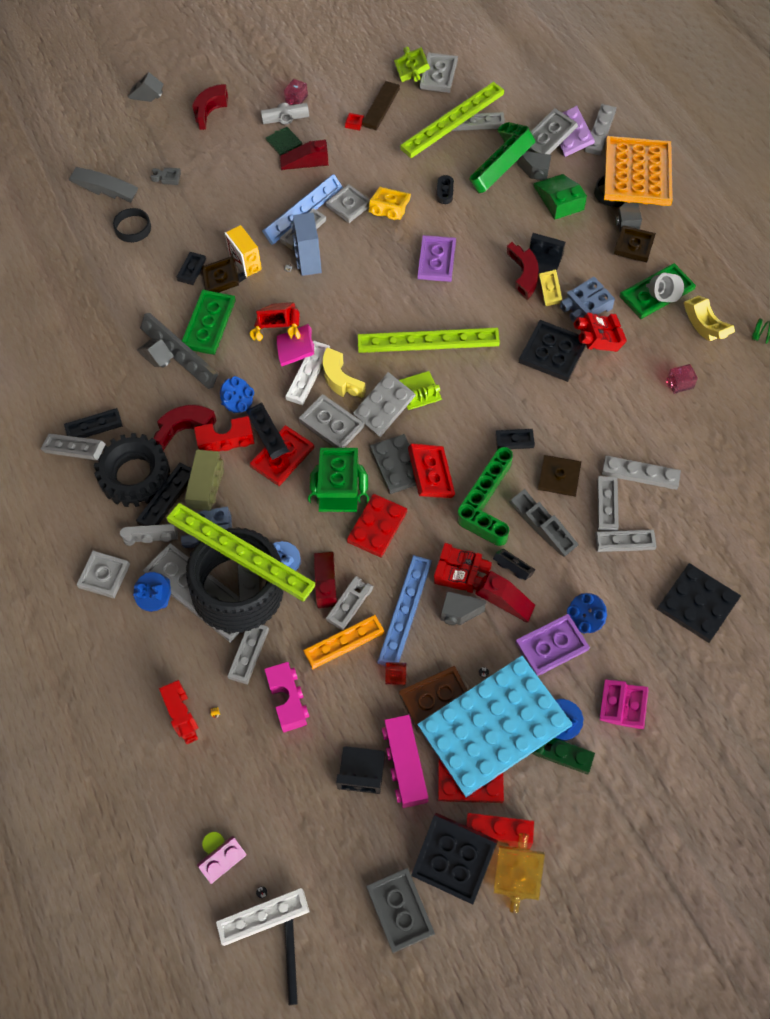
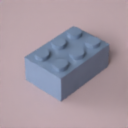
(306, 244)

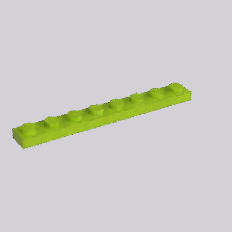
(451, 120)
(428, 340)
(241, 552)

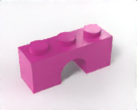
(292, 713)

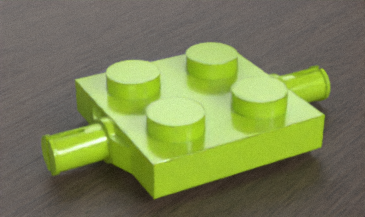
(412, 64)

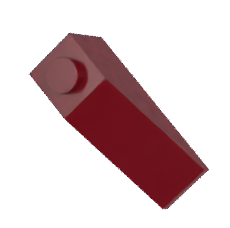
(305, 156)
(325, 579)
(505, 596)

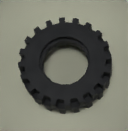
(122, 452)

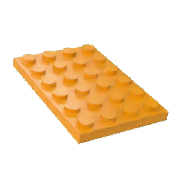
(638, 171)

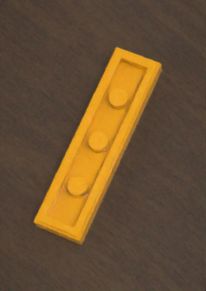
(343, 641)

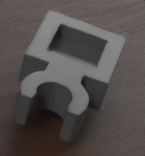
(167, 176)

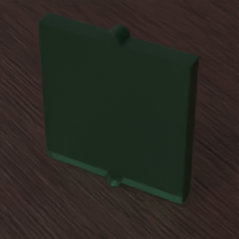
(283, 141)

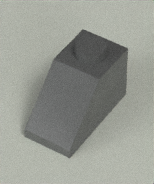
(146, 89)
(535, 164)
(629, 216)
(156, 352)
(461, 608)

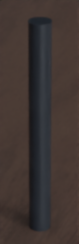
(290, 962)

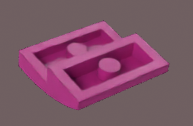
(295, 349)
(624, 704)

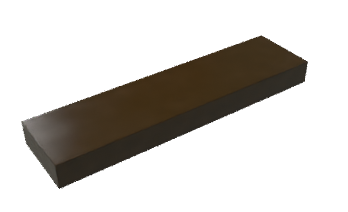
(381, 105)

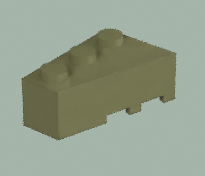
(204, 480)

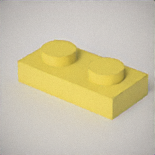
(550, 288)

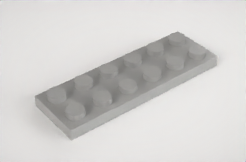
(172, 565)

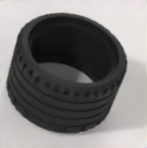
(224, 615)

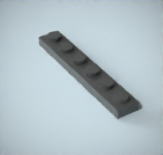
(182, 353)

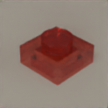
(395, 673)

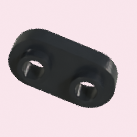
(445, 189)

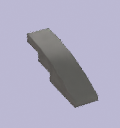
(103, 183)
(543, 523)

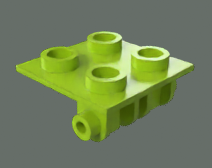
(424, 388)

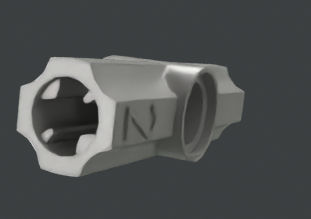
(285, 113)

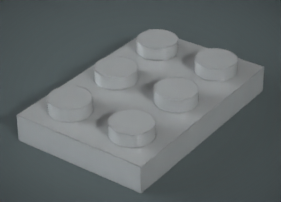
(440, 74)
(552, 132)
(384, 404)
(331, 422)

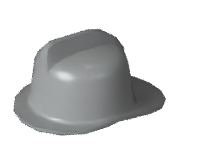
(666, 287)

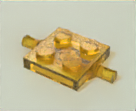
(519, 872)

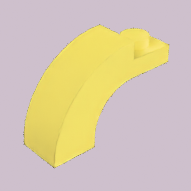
(705, 321)
(336, 379)

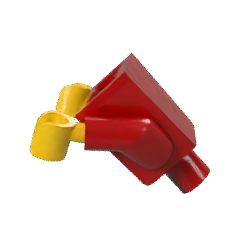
(277, 316)

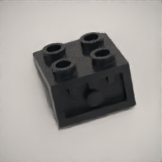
(547, 252)
(361, 770)

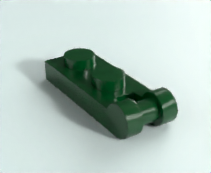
(567, 755)

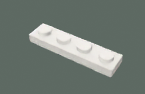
(307, 375)
(262, 916)

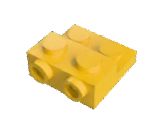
(389, 203)

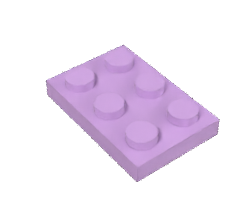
(580, 137)

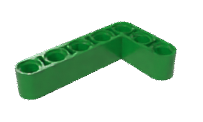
(517, 141)
(483, 495)

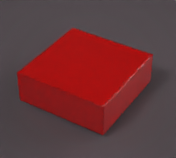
(354, 121)

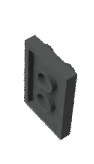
(394, 463)
(400, 910)

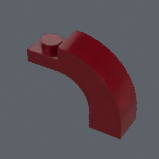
(180, 419)

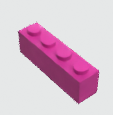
(406, 762)

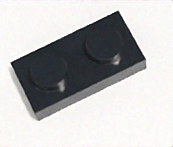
(191, 268)
(515, 439)
(514, 564)

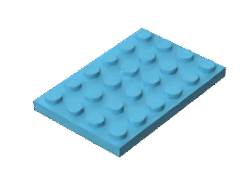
(494, 725)

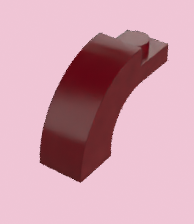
(207, 101)
(527, 261)

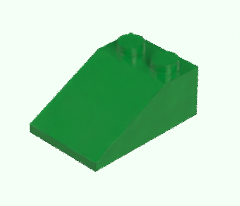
(561, 195)

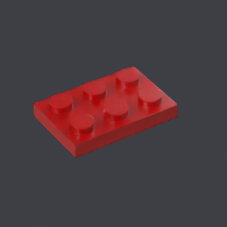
(282, 466)
(431, 471)
(377, 525)
(449, 791)

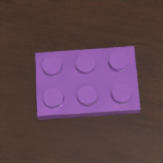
(436, 258)
(552, 645)

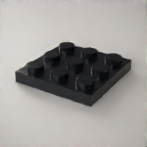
(553, 350)
(699, 602)
(454, 858)

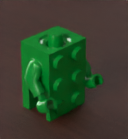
(336, 480)

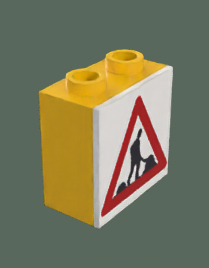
(243, 250)

